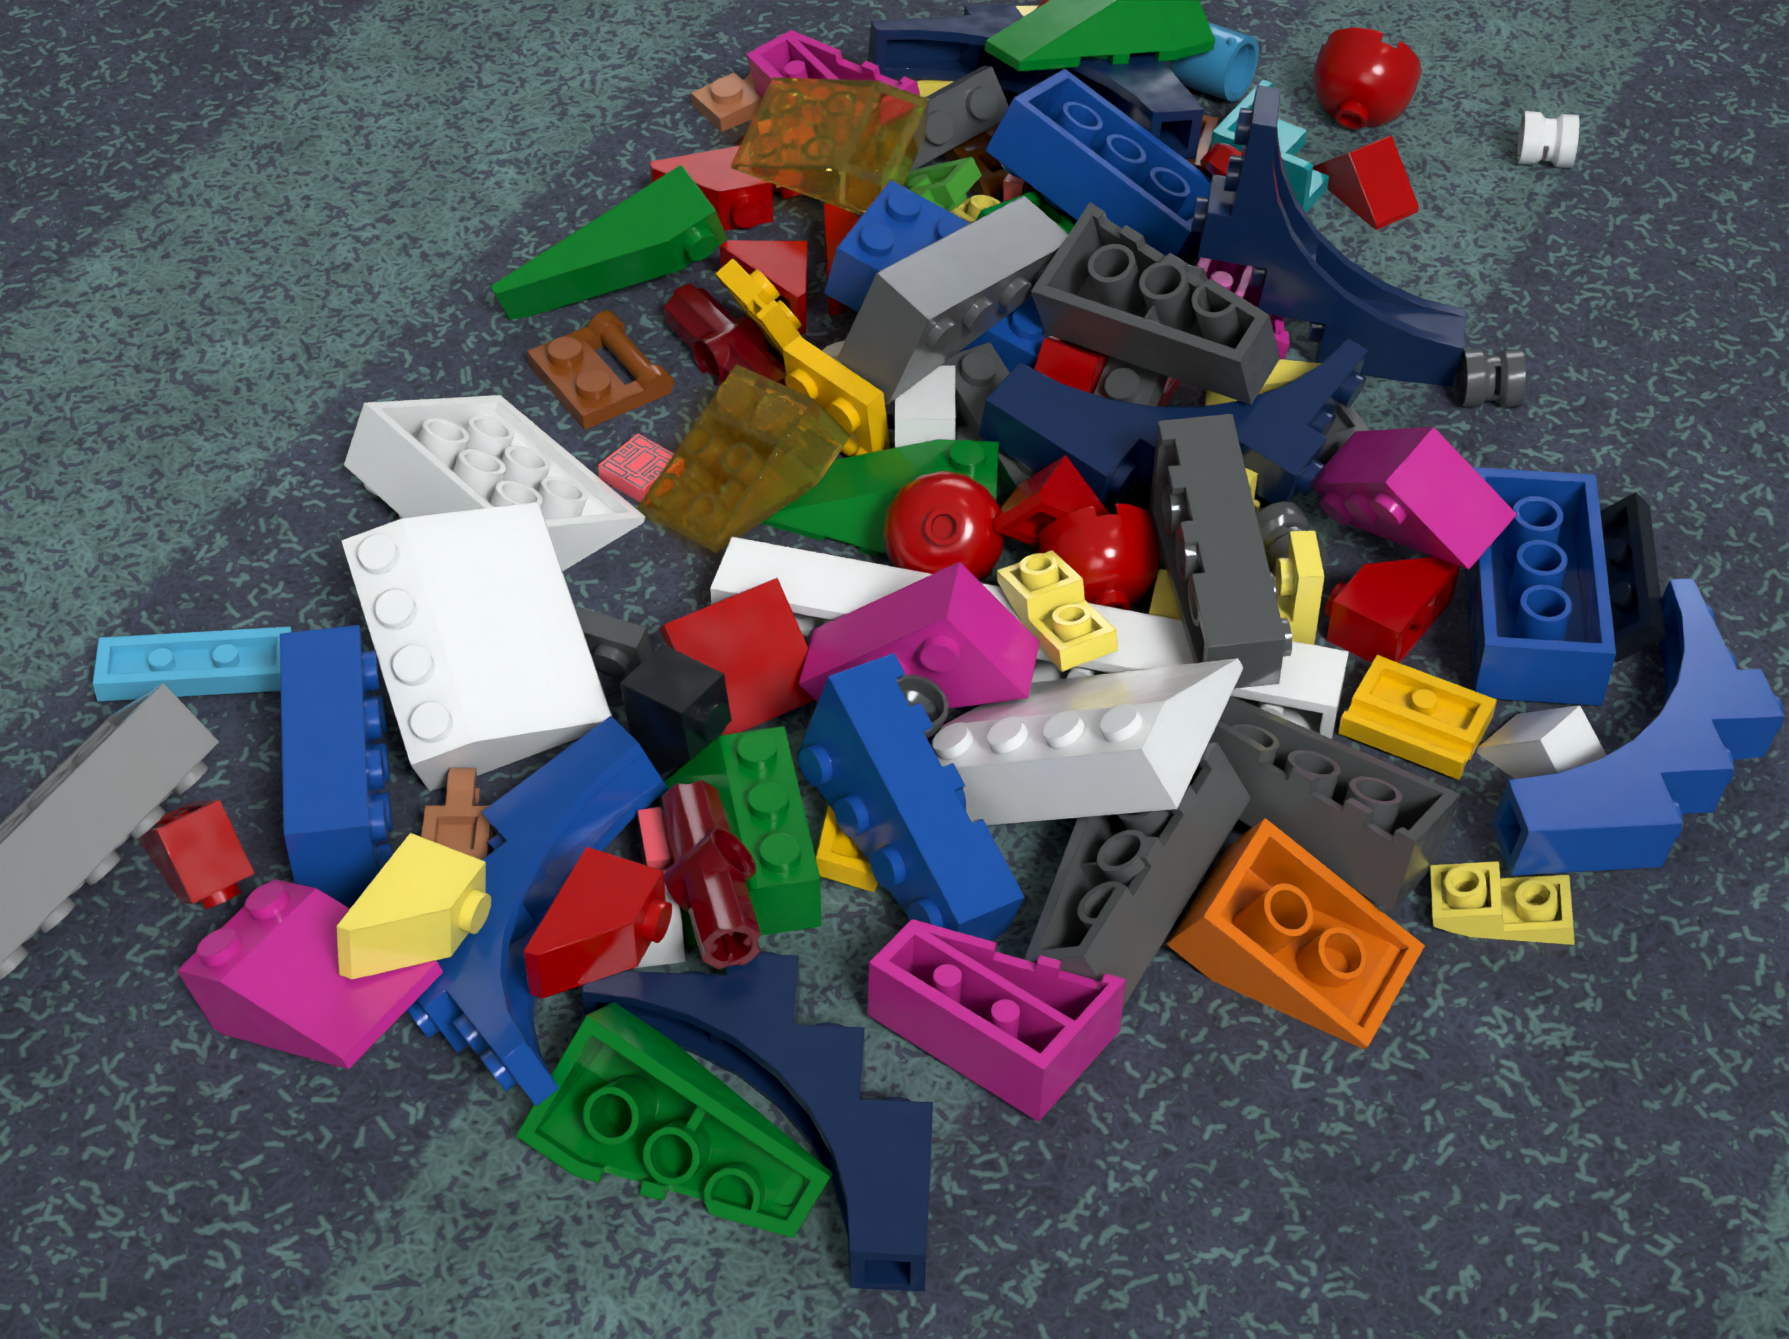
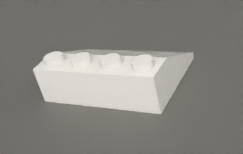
(479, 456)
(475, 638)
(1088, 743)

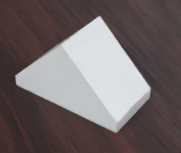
(927, 409)
(1543, 743)

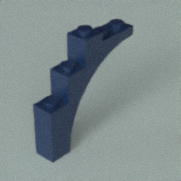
(956, 46)
(1304, 277)
(1116, 439)
(817, 1082)

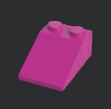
(279, 983)

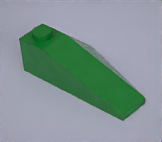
(1067, 30)
(632, 243)
(858, 489)
(661, 1118)

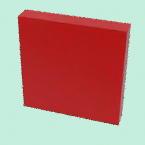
(756, 648)

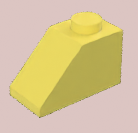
(413, 910)

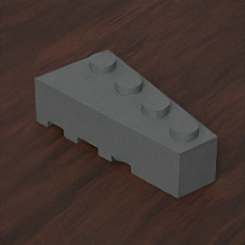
(948, 296)
(1153, 312)
(1216, 548)
(1339, 804)
(1134, 875)

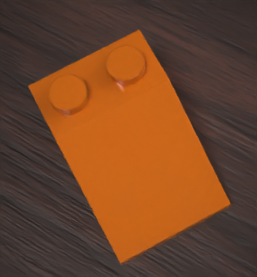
(1296, 937)

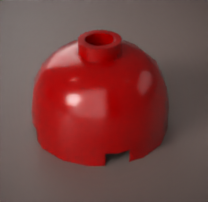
(1364, 78)
(943, 522)
(1110, 552)

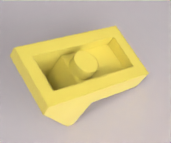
(1300, 585)

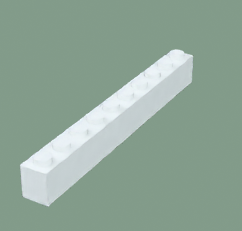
(831, 586)

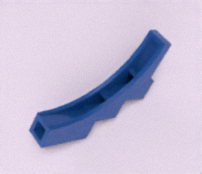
(1633, 800)
(540, 834)

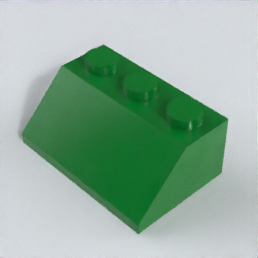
(768, 817)

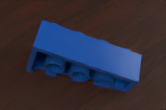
(903, 806)

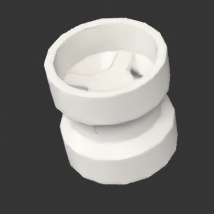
(1548, 139)

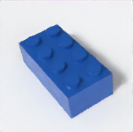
(1088, 151)
(898, 227)
(1542, 593)
(334, 762)

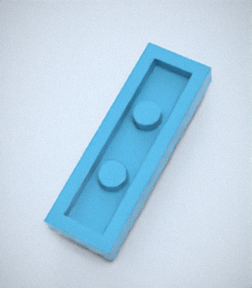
(189, 663)

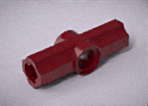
(718, 337)
(710, 875)

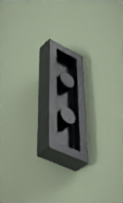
(1632, 576)

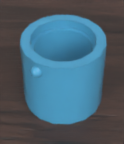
(1222, 71)

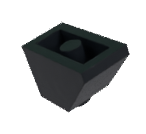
(674, 707)

